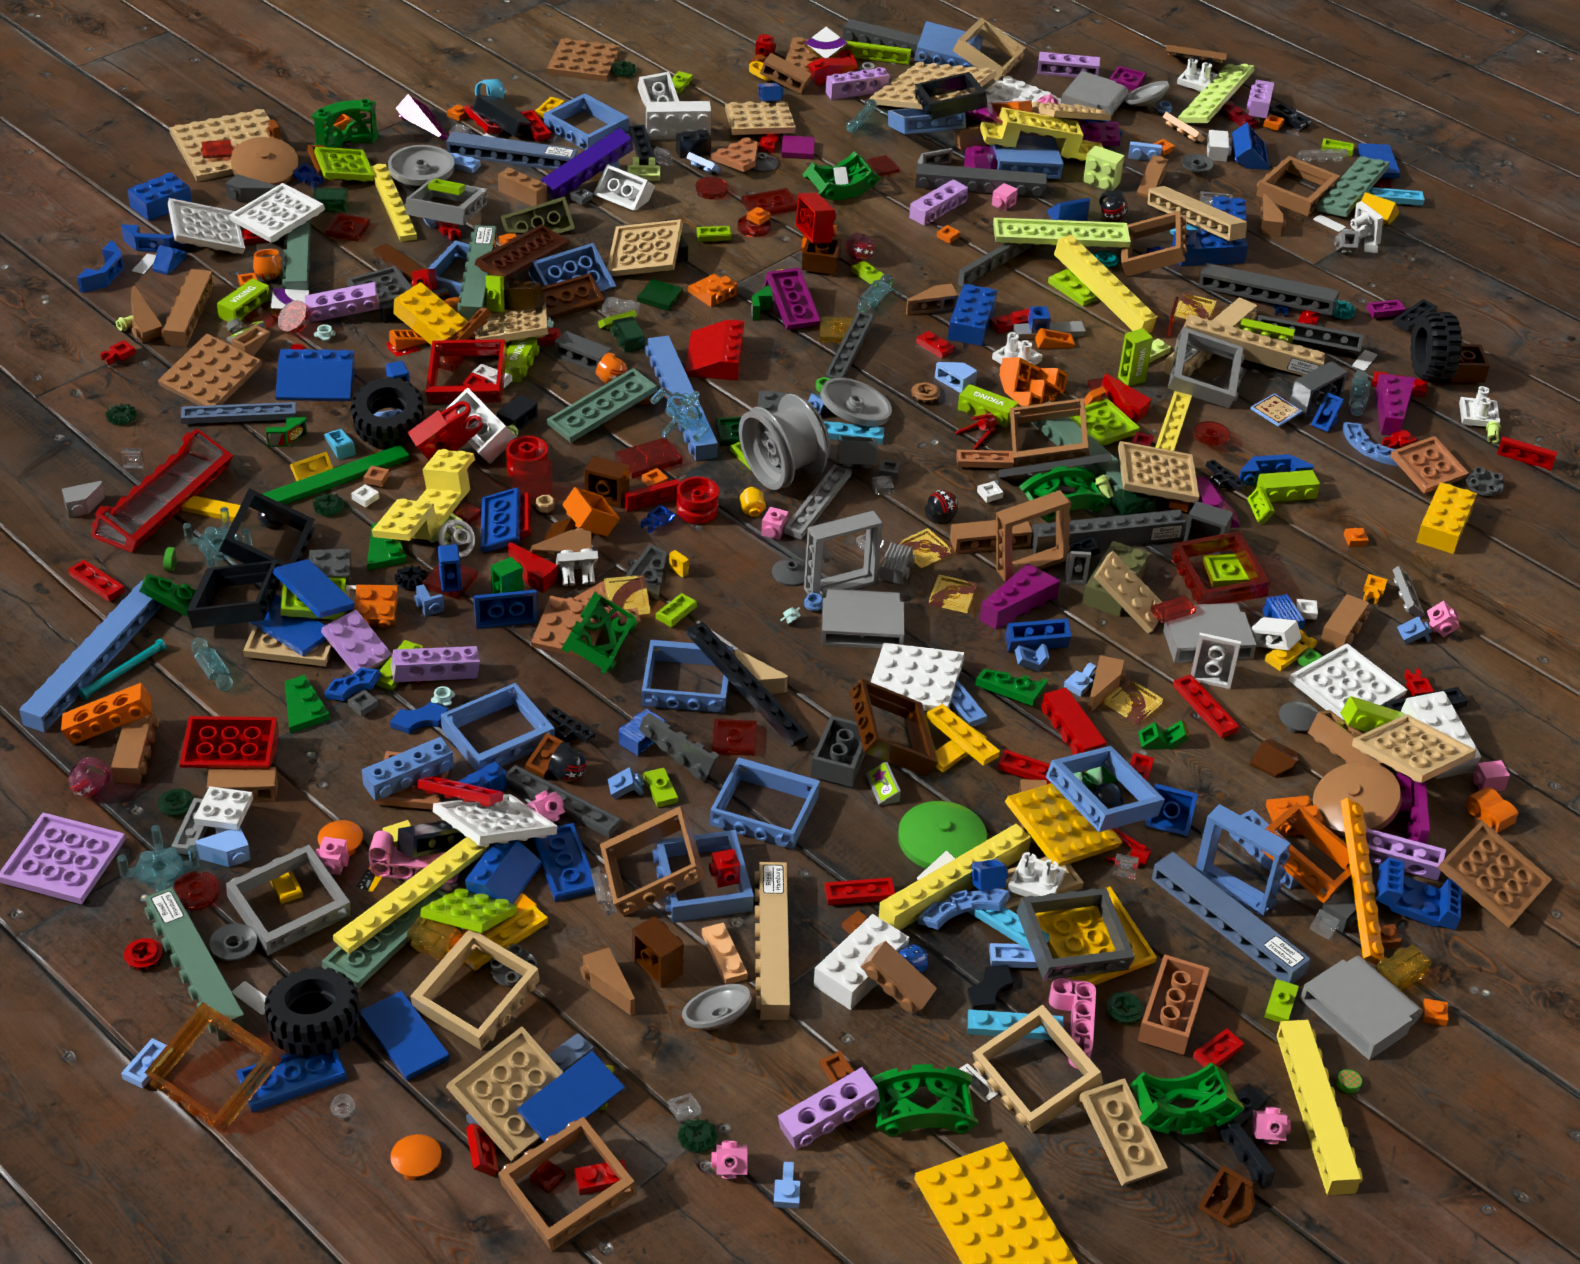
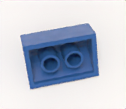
(1249, 148)
(505, 609)
(503, 871)

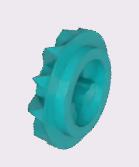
(1111, 259)
(1344, 310)

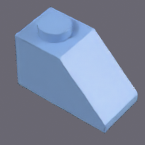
(956, 375)
(224, 848)

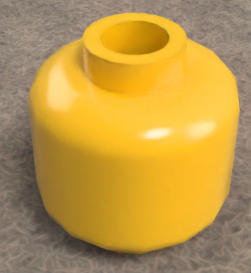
(752, 501)

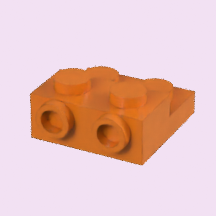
(713, 289)
(377, 604)
(1278, 806)

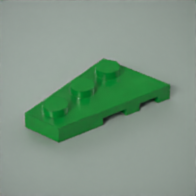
(384, 552)
(168, 593)
(1019, 689)
(303, 704)

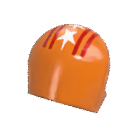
(267, 267)
(610, 368)

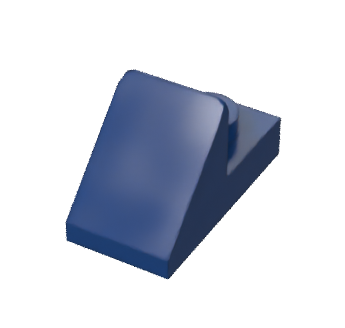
(167, 259)
(1327, 413)

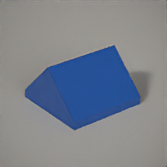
(1071, 210)
(1176, 810)

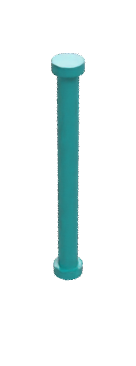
(158, 646)

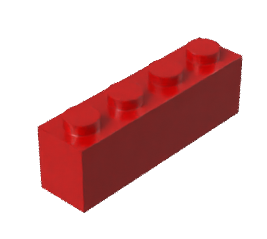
(1071, 721)

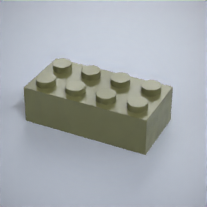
(1096, 596)

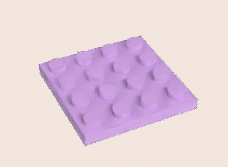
(61, 858)

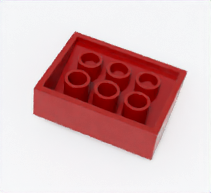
(716, 350)
(230, 742)

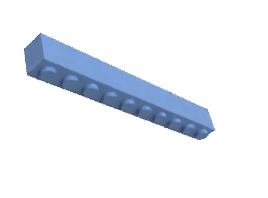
(674, 378)
(88, 660)

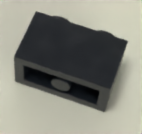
(695, 142)
(519, 412)

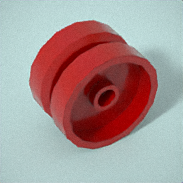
(525, 449)
(697, 500)

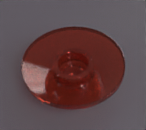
(1211, 433)

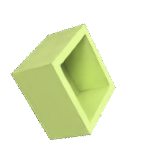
(1103, 168)

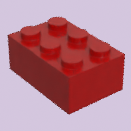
(815, 218)

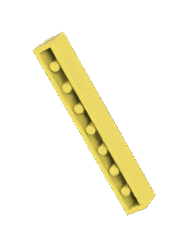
(1104, 284)
(907, 905)
(1318, 1108)

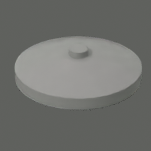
(420, 163)
(856, 402)

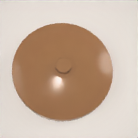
(265, 160)
(1364, 783)

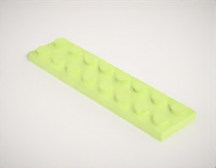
(1216, 94)
(1049, 231)

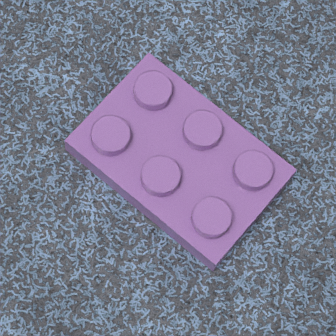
(356, 642)

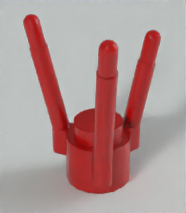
(986, 422)
(1138, 850)

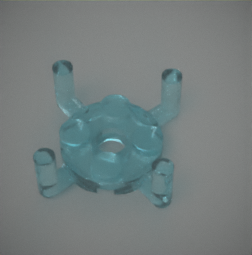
(679, 415)
(213, 535)
(156, 858)

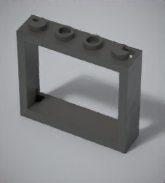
(1075, 965)

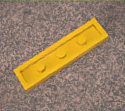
(963, 734)
(510, 933)

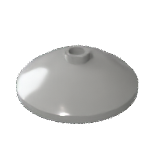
(1147, 94)
(717, 1007)

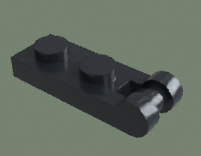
(1290, 116)

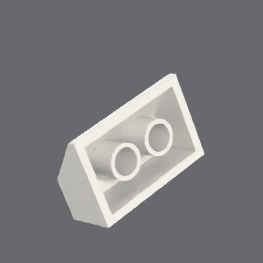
(623, 188)

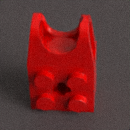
(445, 430)

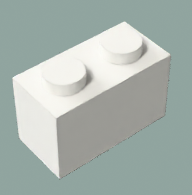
(1218, 145)
(1276, 633)

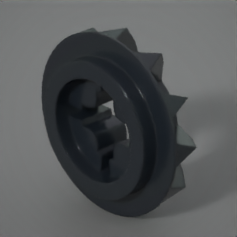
(402, 577)

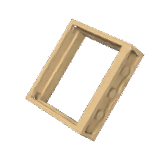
(995, 37)
(448, 967)
(1060, 1102)

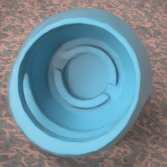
(493, 86)

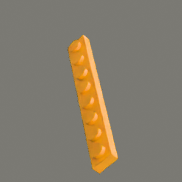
(1362, 881)

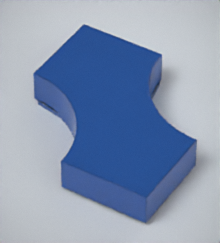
(343, 687)
(410, 720)

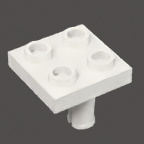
(1195, 77)
(1367, 223)
(1017, 349)
(1479, 410)
(570, 561)
(223, 808)
(1036, 877)

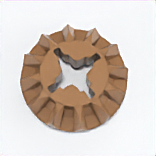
(930, 394)

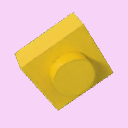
(679, 563)

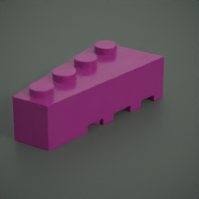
(1392, 401)
(1018, 595)

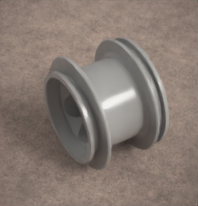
(784, 441)

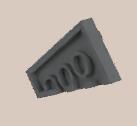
(684, 752)

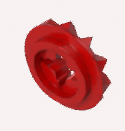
(139, 947)

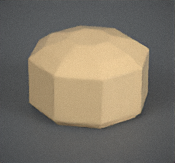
(545, 503)

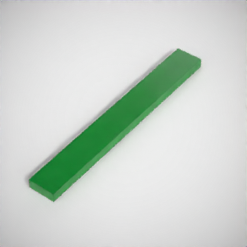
(338, 475)

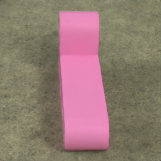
(391, 863)
(1079, 999)

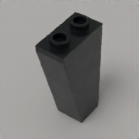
(502, 114)

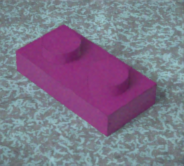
(1385, 308)

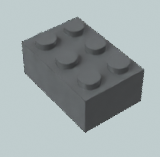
(1313, 386)
(838, 752)

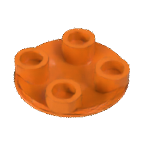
(343, 830)
(416, 1156)

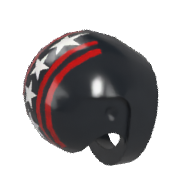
(1115, 206)
(941, 507)
(567, 763)

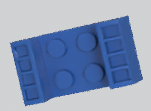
(1416, 898)

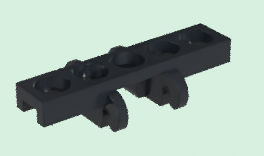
(1221, 471)
(563, 724)

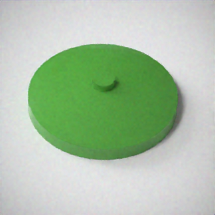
(939, 827)

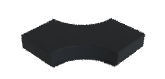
(985, 993)

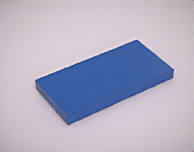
(1382, 152)
(500, 520)
(313, 588)
(297, 633)
(565, 863)
(404, 1035)
(294, 1078)
(571, 1096)

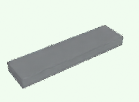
(1074, 328)

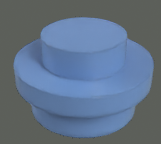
(1164, 106)
(813, 602)

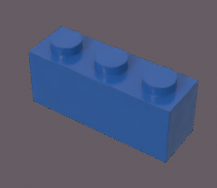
(1032, 634)

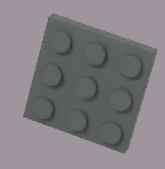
(389, 283)

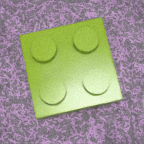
(1224, 570)

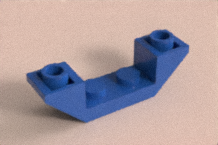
(148, 242)
(94, 279)
(1271, 464)

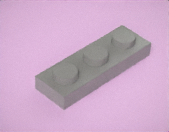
(1407, 592)
(189, 831)

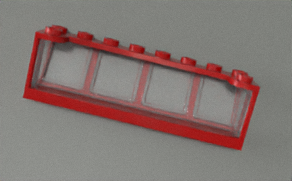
(162, 493)

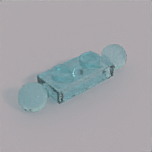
(861, 116)
(875, 293)
(1359, 393)
(211, 664)

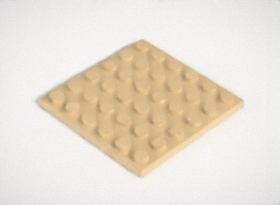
(900, 91)
(234, 128)

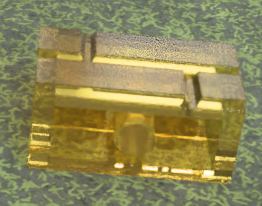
(433, 936)
(1404, 967)

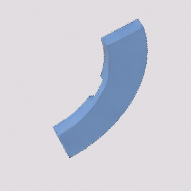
(1360, 441)
(961, 902)

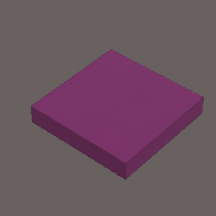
(1128, 77)
(797, 147)

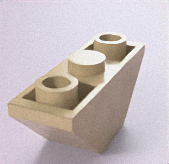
(770, 678)

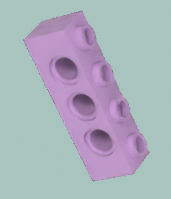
(1066, 64)
(856, 83)
(1260, 98)
(938, 202)
(343, 302)
(435, 664)
(1418, 857)
(833, 1097)

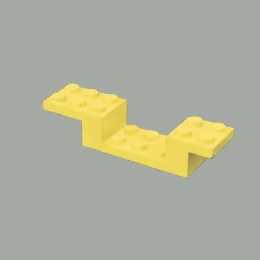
(1066, 131)
(445, 488)

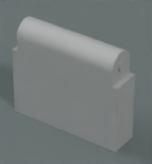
(1095, 92)
(862, 618)
(1213, 619)
(1361, 1005)

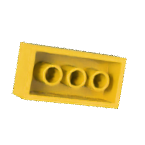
(428, 314)
(1446, 517)

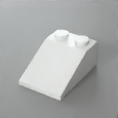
(657, 88)
(1215, 660)

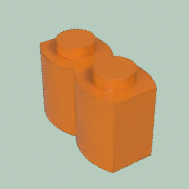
(1492, 809)

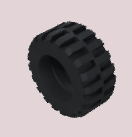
(1436, 345)
(381, 395)
(312, 1032)

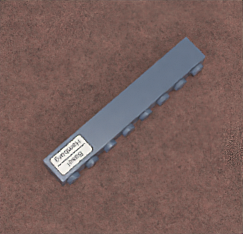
(509, 151)
(1231, 919)

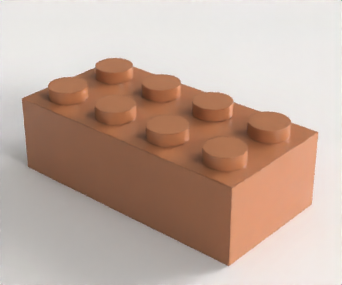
(1173, 1004)

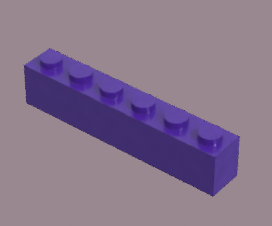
(588, 163)

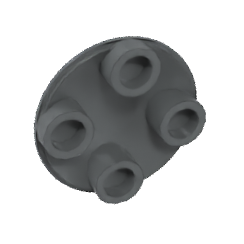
(1485, 482)
(1297, 716)
(505, 975)

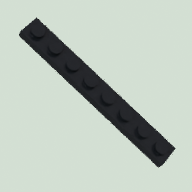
(747, 684)

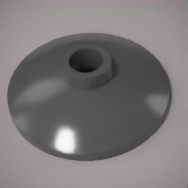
(765, 163)
(1197, 163)
(789, 572)
(233, 942)

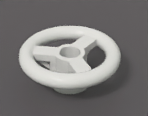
(466, 535)

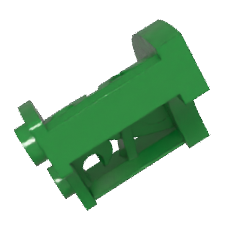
(352, 108)
(824, 178)
(1086, 497)
(598, 654)
(1213, 1107)
(910, 1116)

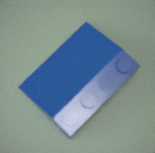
(315, 375)

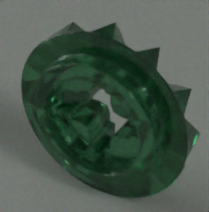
(623, 68)
(115, 417)
(336, 504)
(172, 797)
(1130, 1002)
(701, 1142)

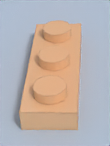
(1183, 128)
(724, 953)

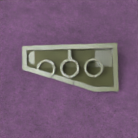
(551, 214)

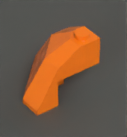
(1030, 383)

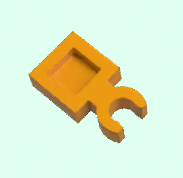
(1374, 587)

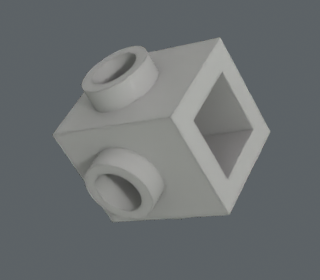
(1349, 236)

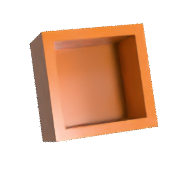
(590, 511)

